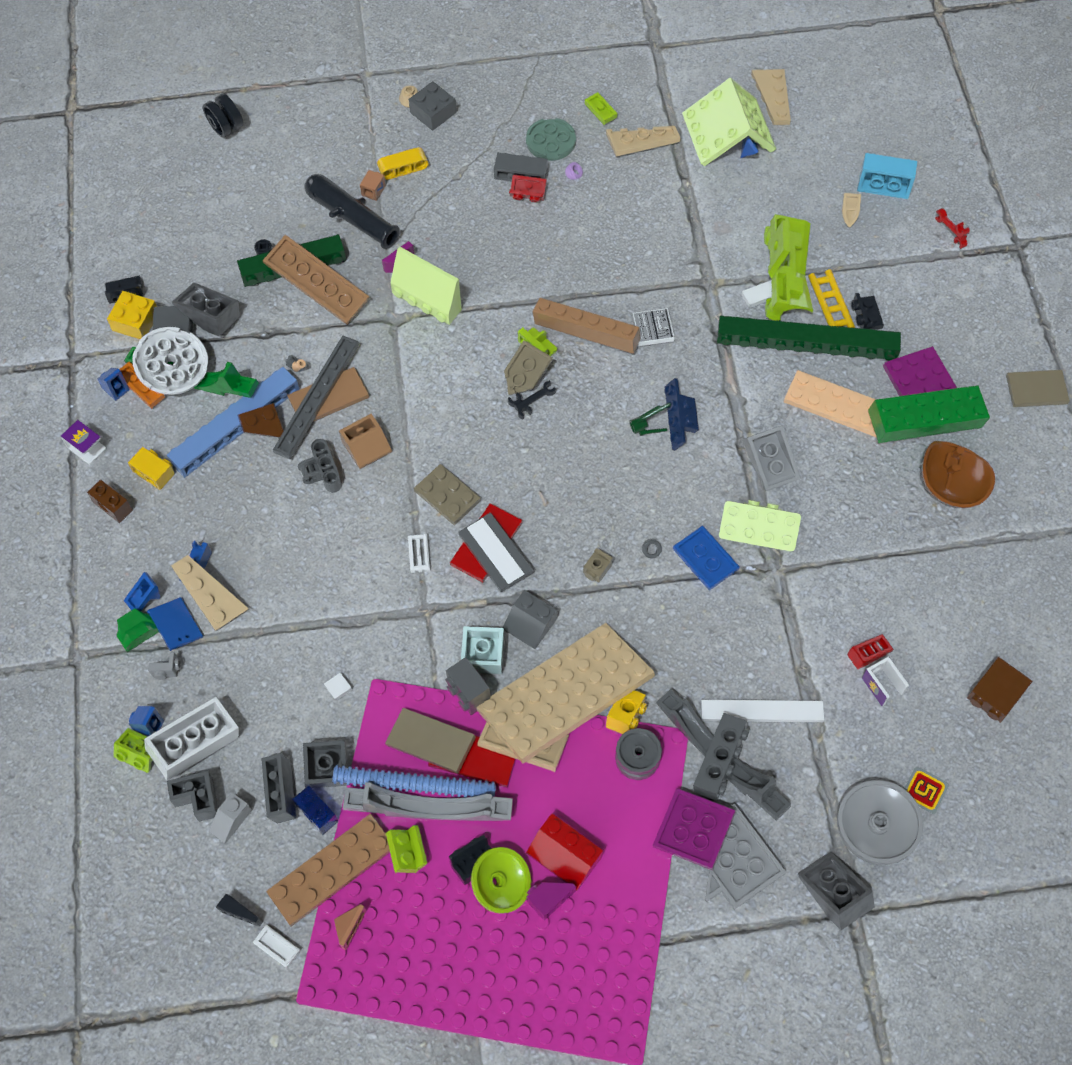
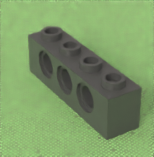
(728, 727)

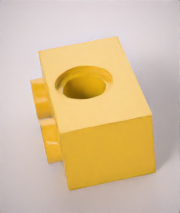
(622, 721)

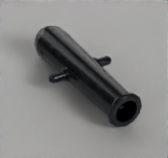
(351, 210)

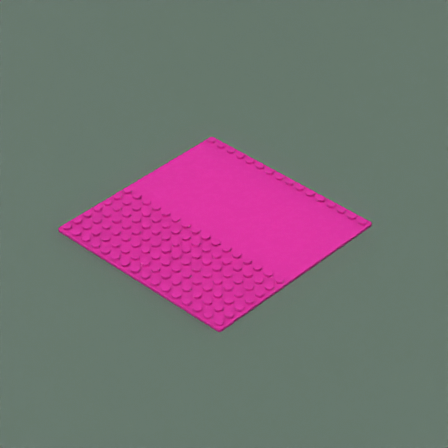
(453, 966)

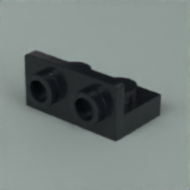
(115, 288)
(867, 312)

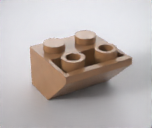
(365, 441)

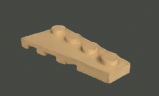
(774, 94)
(628, 142)
(210, 596)

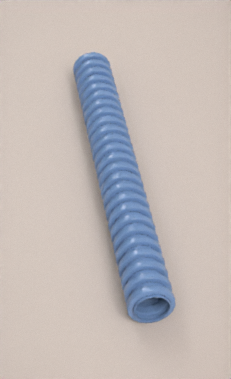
(412, 782)

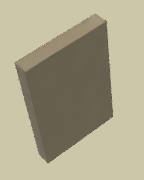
(1037, 388)

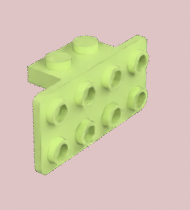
(760, 525)

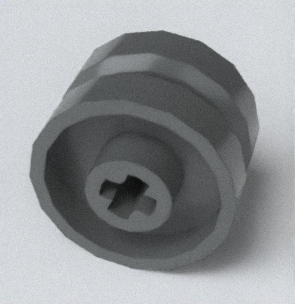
(634, 742)

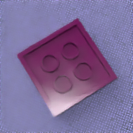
(918, 373)
(694, 829)

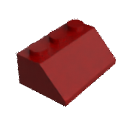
(564, 851)

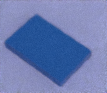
(706, 558)

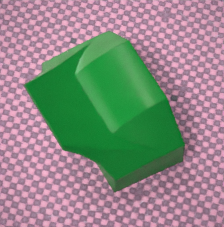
(135, 629)

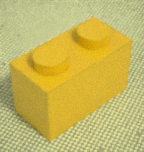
(151, 467)

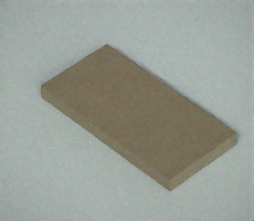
(430, 740)

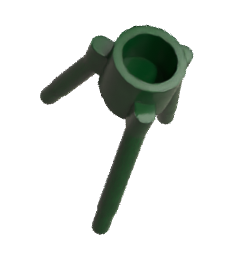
(639, 424)

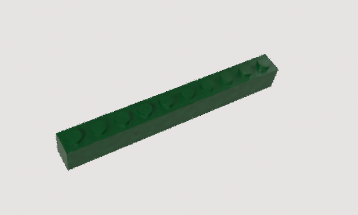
(808, 338)

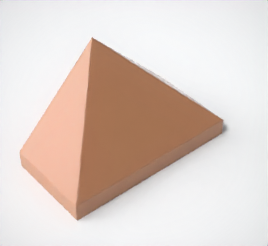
(348, 924)

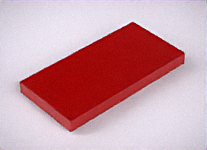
(465, 560)
(485, 765)

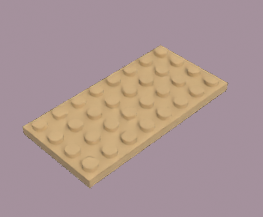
(564, 692)

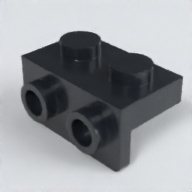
(463, 859)

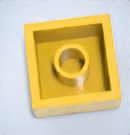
(132, 315)

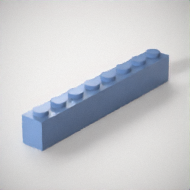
(226, 426)

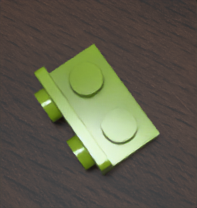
(131, 750)
(406, 850)

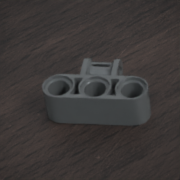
(316, 469)

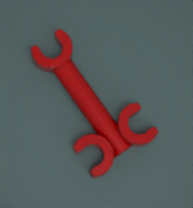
(958, 229)

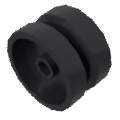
(222, 115)

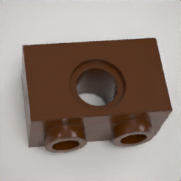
(110, 501)

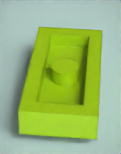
(600, 108)

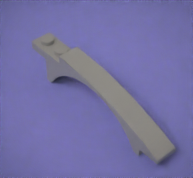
(396, 804)

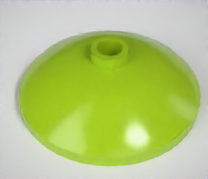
(511, 878)

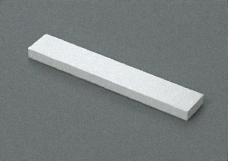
(763, 710)

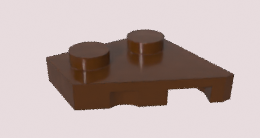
(261, 421)

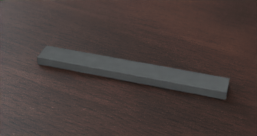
(315, 397)

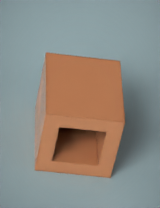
(372, 185)

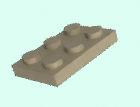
(447, 494)

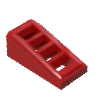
(859, 657)

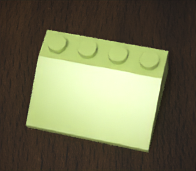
(426, 286)

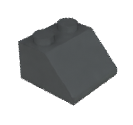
(530, 619)

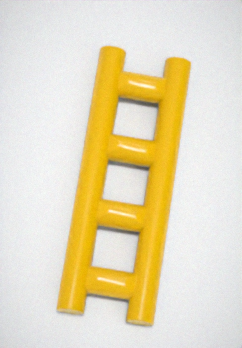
(835, 292)

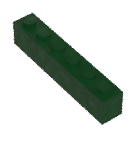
(327, 250)

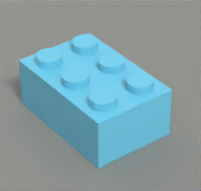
(887, 176)

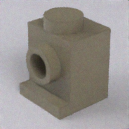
(604, 563)

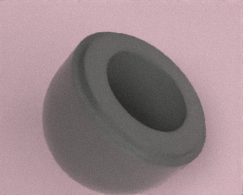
(647, 543)

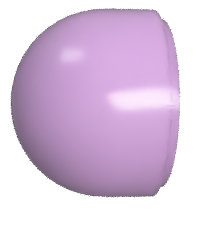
(571, 174)

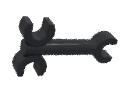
(522, 405)

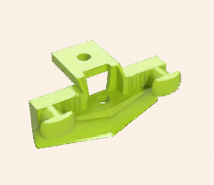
(788, 247)

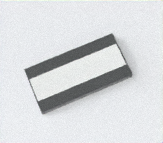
(495, 552)

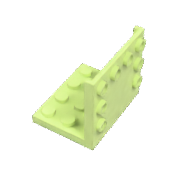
(724, 120)

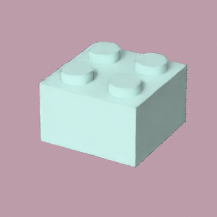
(483, 648)

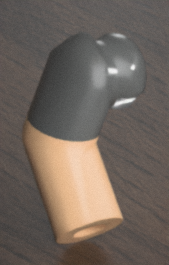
(295, 365)

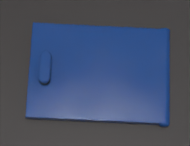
(175, 623)

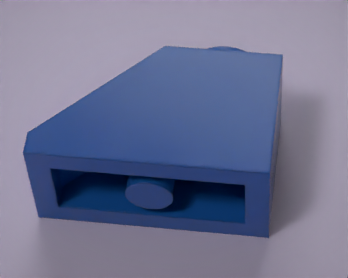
(113, 383)
(146, 720)

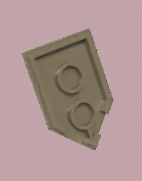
(526, 368)

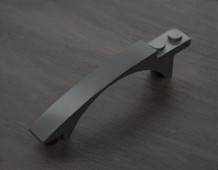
(748, 781)

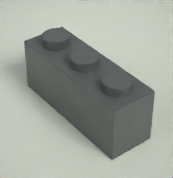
(509, 164)
(278, 788)

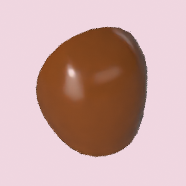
(956, 475)

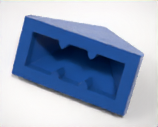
(749, 147)

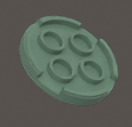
(551, 139)

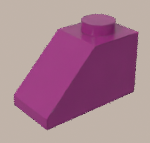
(549, 897)

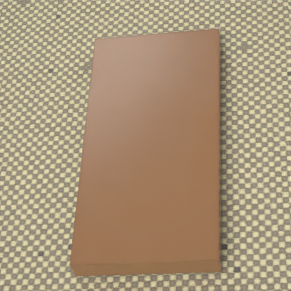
(345, 393)

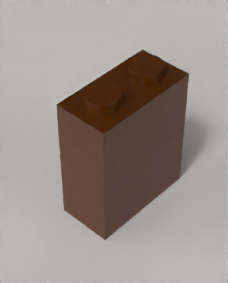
(999, 690)

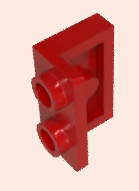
(528, 188)

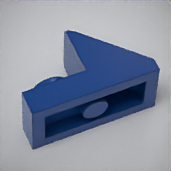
(142, 592)

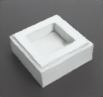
(337, 686)

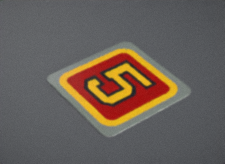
(926, 789)

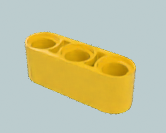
(402, 163)

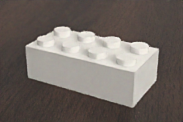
(191, 738)

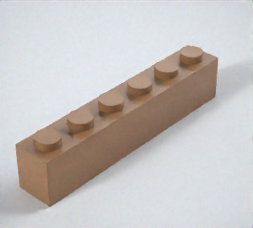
(586, 325)

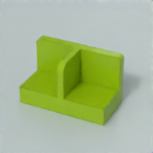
(537, 339)

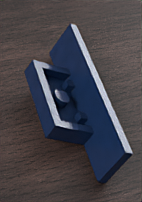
(681, 414)

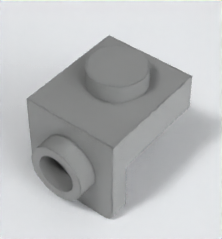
(163, 670)

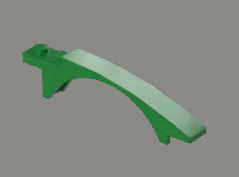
(219, 382)

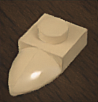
(851, 208)

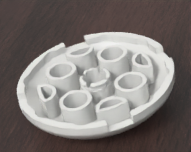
(165, 346)

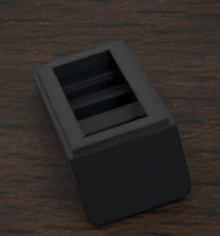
(233, 908)

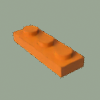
(147, 395)

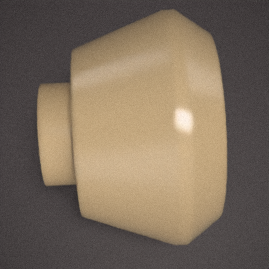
(406, 93)

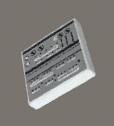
(654, 326)

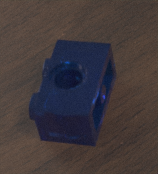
(315, 810)

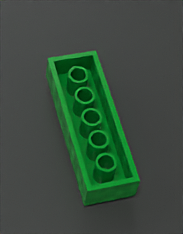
(928, 413)

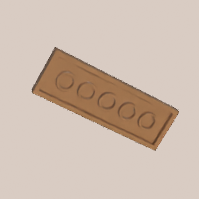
(316, 279)
(330, 870)

